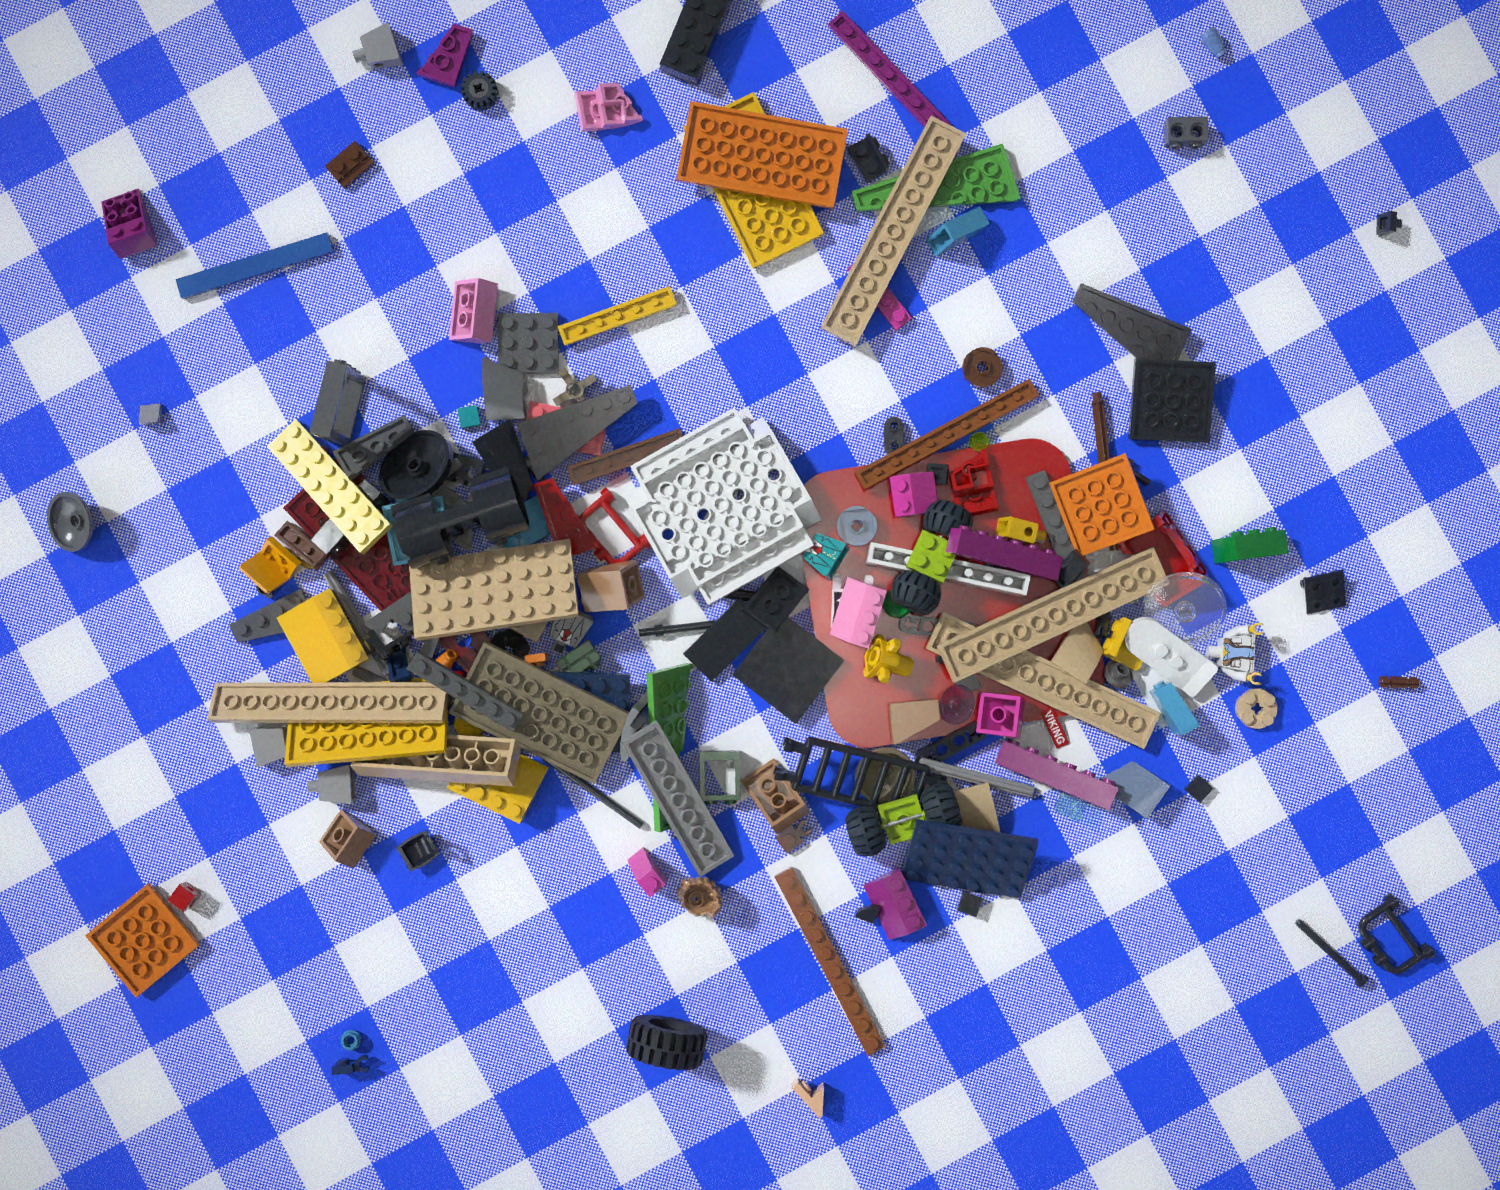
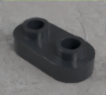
(893, 436)

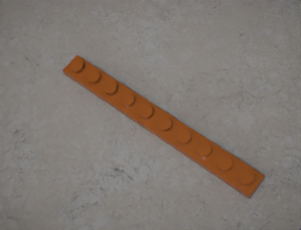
(946, 434)
(829, 961)

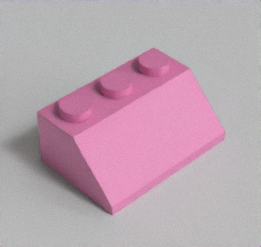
(473, 311)
(858, 612)

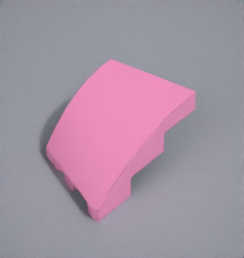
(605, 108)

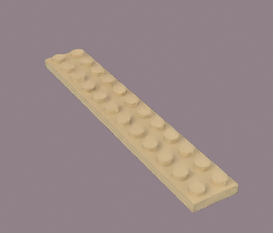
(893, 231)
(1051, 615)
(1058, 689)
(328, 702)

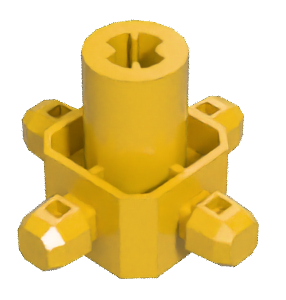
(884, 659)

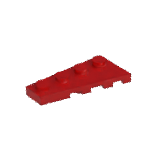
(562, 517)

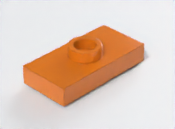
(538, 659)

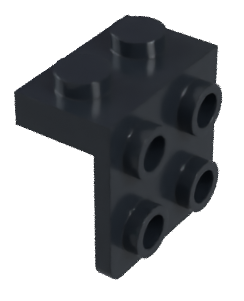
(376, 648)

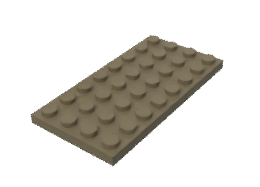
(558, 717)

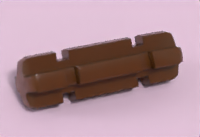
(1398, 682)

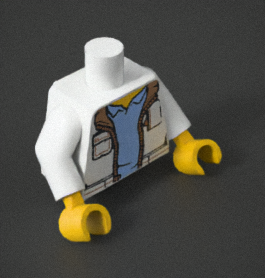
(1236, 652)

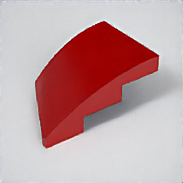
(974, 485)

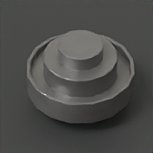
(1118, 674)

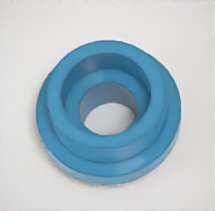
(345, 1042)

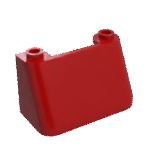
(1169, 544)

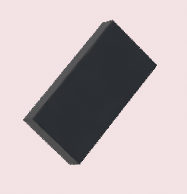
(1072, 568)

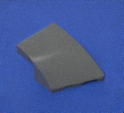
(503, 391)
(635, 721)

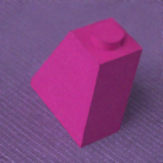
(647, 872)

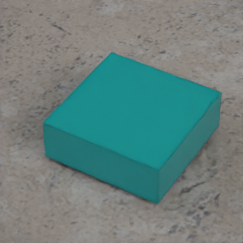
(469, 416)

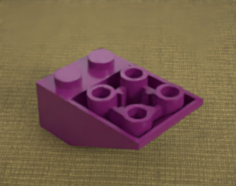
(128, 224)

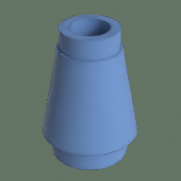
(1213, 41)

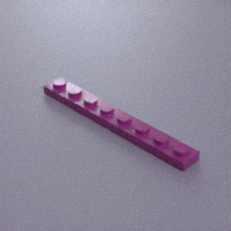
(883, 69)

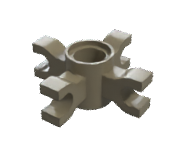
(569, 381)

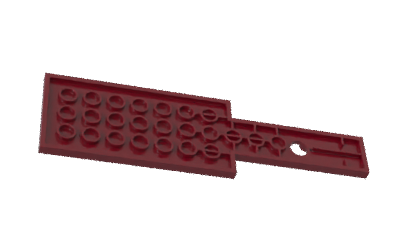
(375, 570)

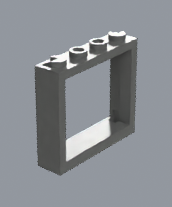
(338, 403)

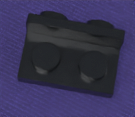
(869, 158)

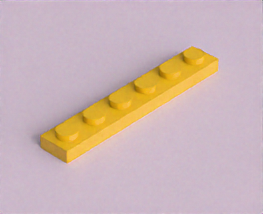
(617, 316)

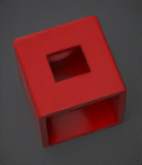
(184, 896)

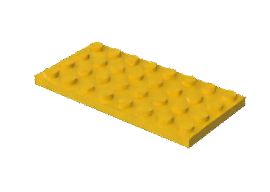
(765, 224)
(351, 742)

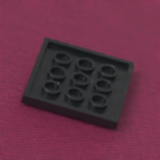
(1172, 400)
(788, 669)

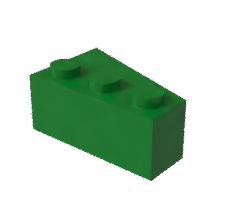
(1250, 545)

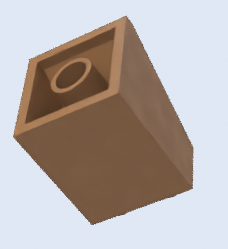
(611, 586)

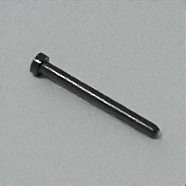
(1360, 979)

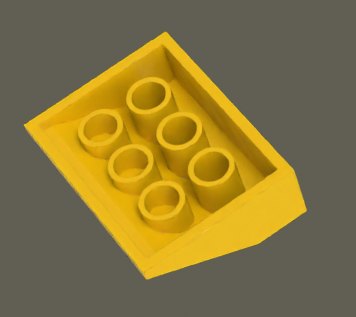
(322, 637)
(507, 800)

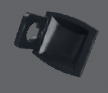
(418, 850)

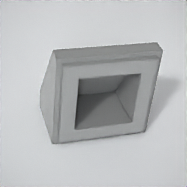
(150, 414)

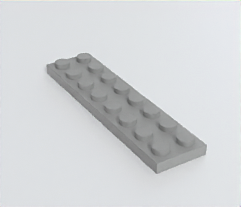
(677, 798)

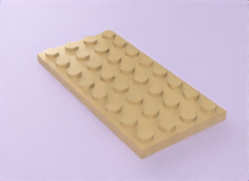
(494, 590)

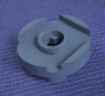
(865, 533)

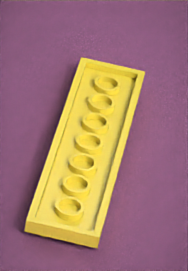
(329, 486)

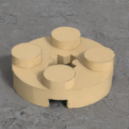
(1265, 701)

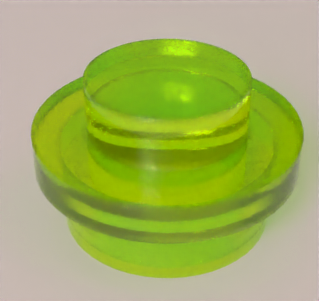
(979, 441)

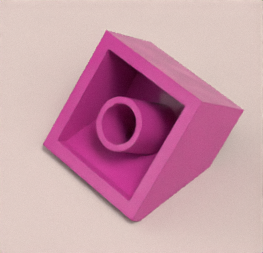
(913, 493)
(1000, 715)

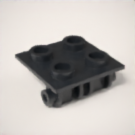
(1324, 591)

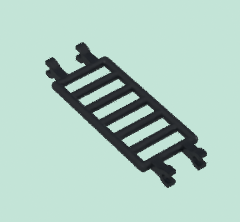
(805, 749)

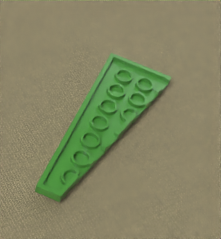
(970, 180)
(668, 705)

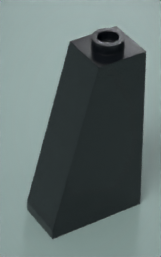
(502, 449)

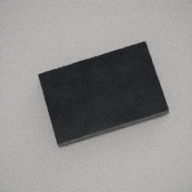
(775, 600)

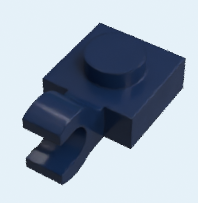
(345, 1066)

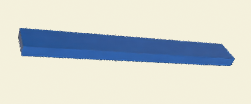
(254, 265)

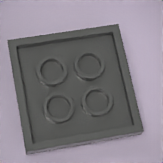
(529, 342)

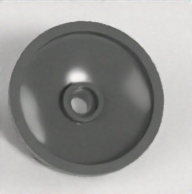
(69, 521)

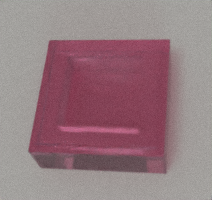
(617, 477)

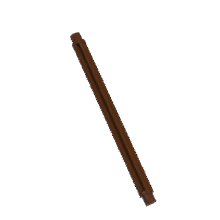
(1101, 435)

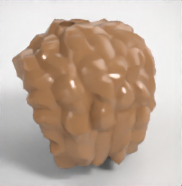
(707, 896)

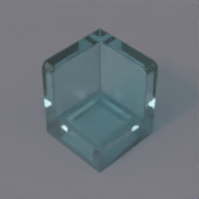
(1070, 806)

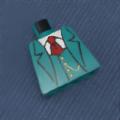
(826, 554)

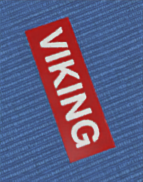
(1054, 727)

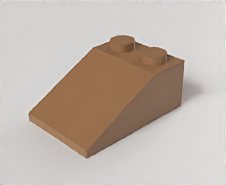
(775, 798)

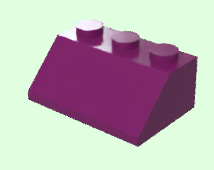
(898, 908)

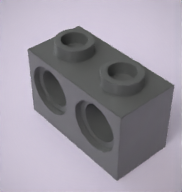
(1184, 127)

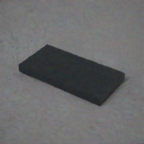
(723, 641)

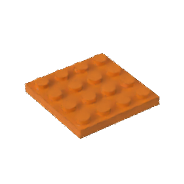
(1102, 505)
(142, 940)

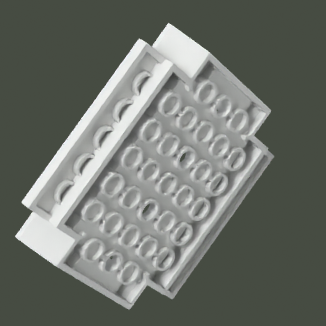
(739, 536)

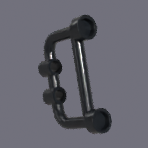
(1379, 957)

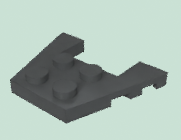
(402, 614)

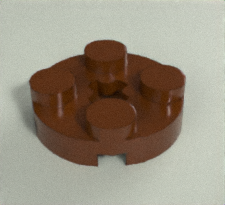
(992, 362)

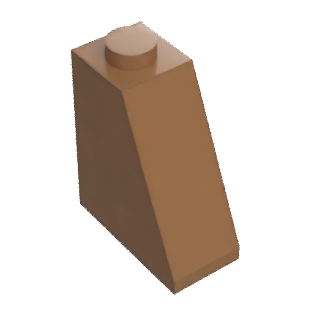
(911, 717)

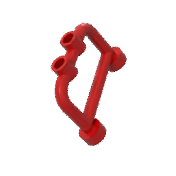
(601, 552)

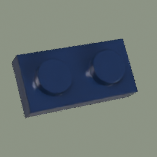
(397, 666)

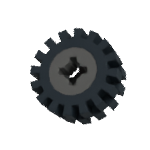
(481, 97)

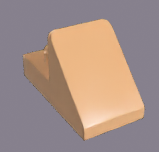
(812, 1099)

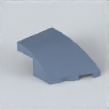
(1138, 788)

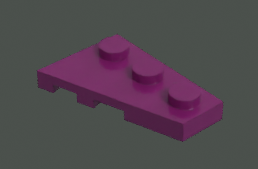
(448, 59)

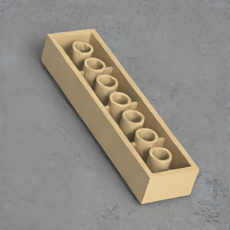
(465, 761)

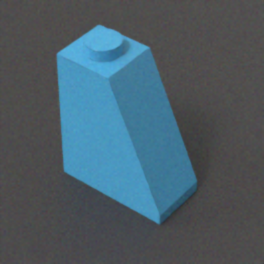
(957, 231)
(1173, 708)

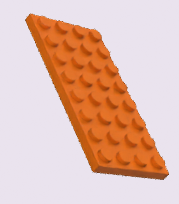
(762, 155)

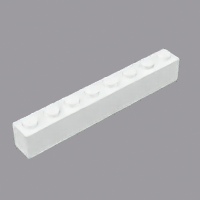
(959, 572)

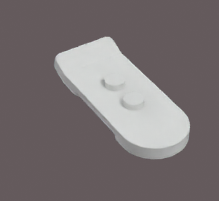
(1169, 655)

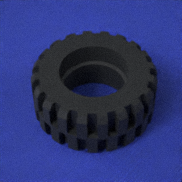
(666, 1042)

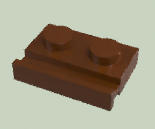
(349, 165)

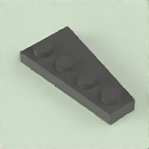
(371, 447)
(264, 621)

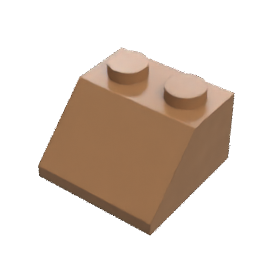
(347, 839)

